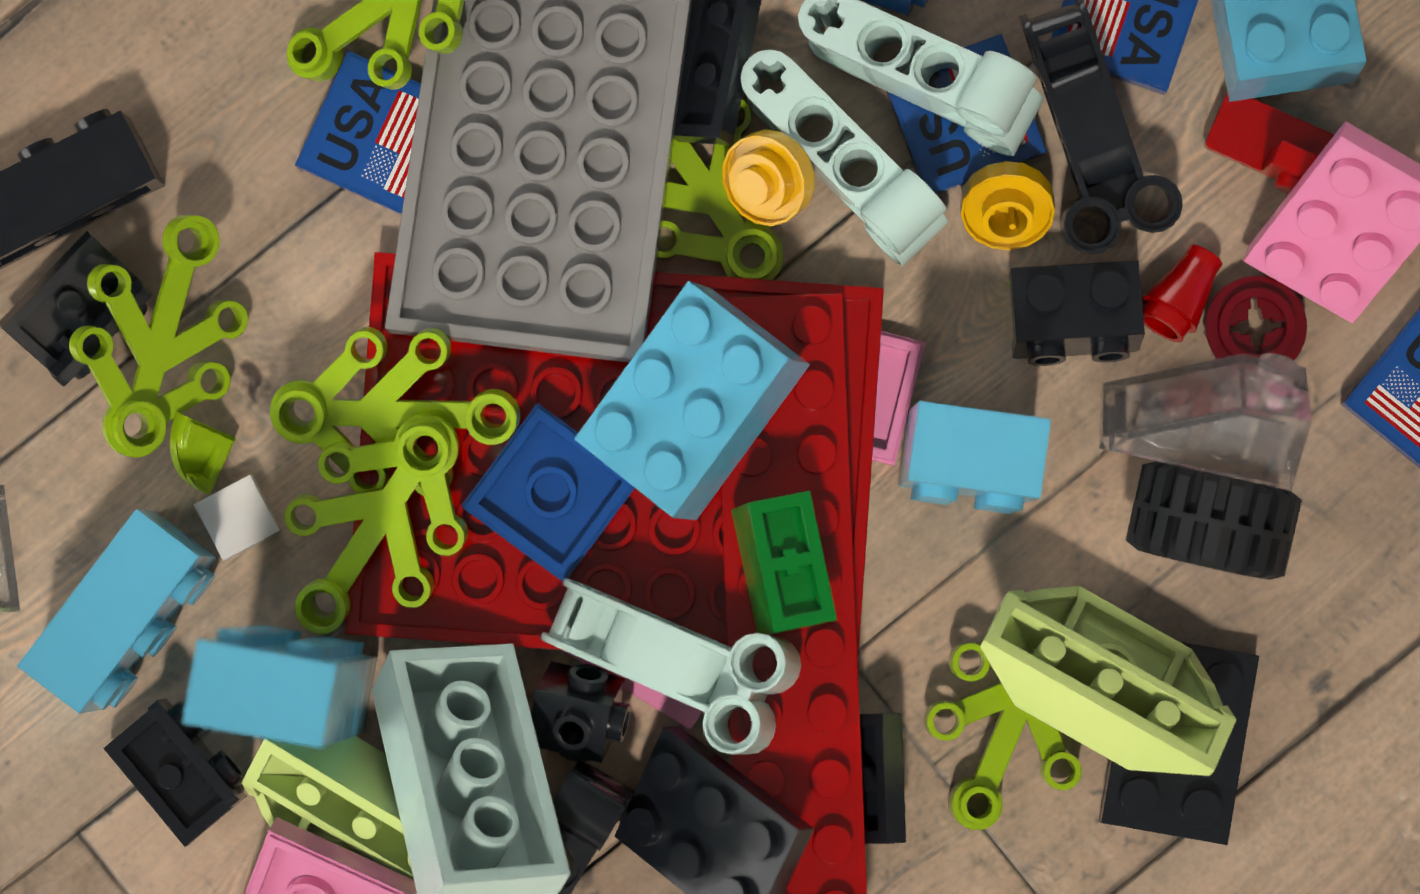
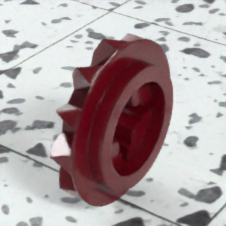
(1273, 302)

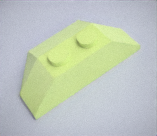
(1108, 681)
(333, 793)

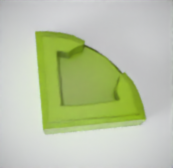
(198, 451)

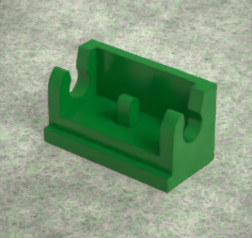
(783, 563)

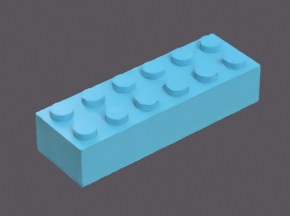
(280, 686)

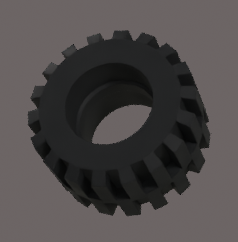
(1213, 520)

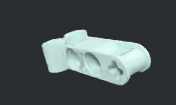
(988, 98)
(896, 206)
(676, 661)

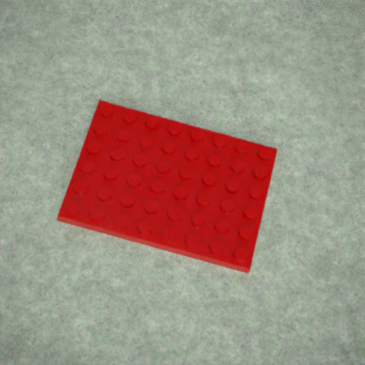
(644, 555)

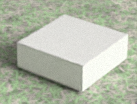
(237, 517)

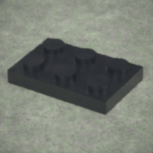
(1187, 803)
(710, 823)

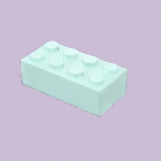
(468, 772)

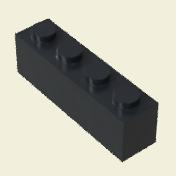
(72, 183)

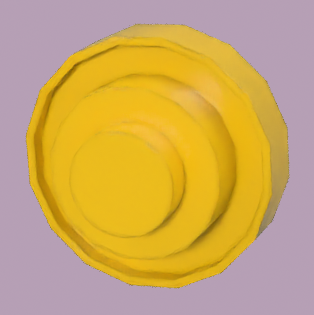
(768, 177)
(1007, 205)

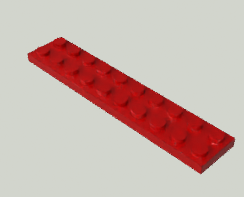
(816, 745)

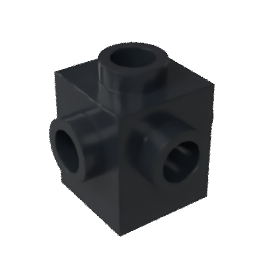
(579, 711)

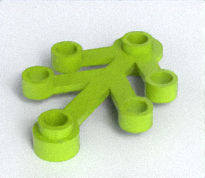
(397, 42)
(707, 196)
(157, 345)
(380, 410)
(383, 513)
(1000, 745)

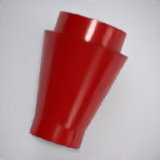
(1180, 296)

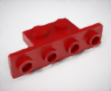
(1266, 140)

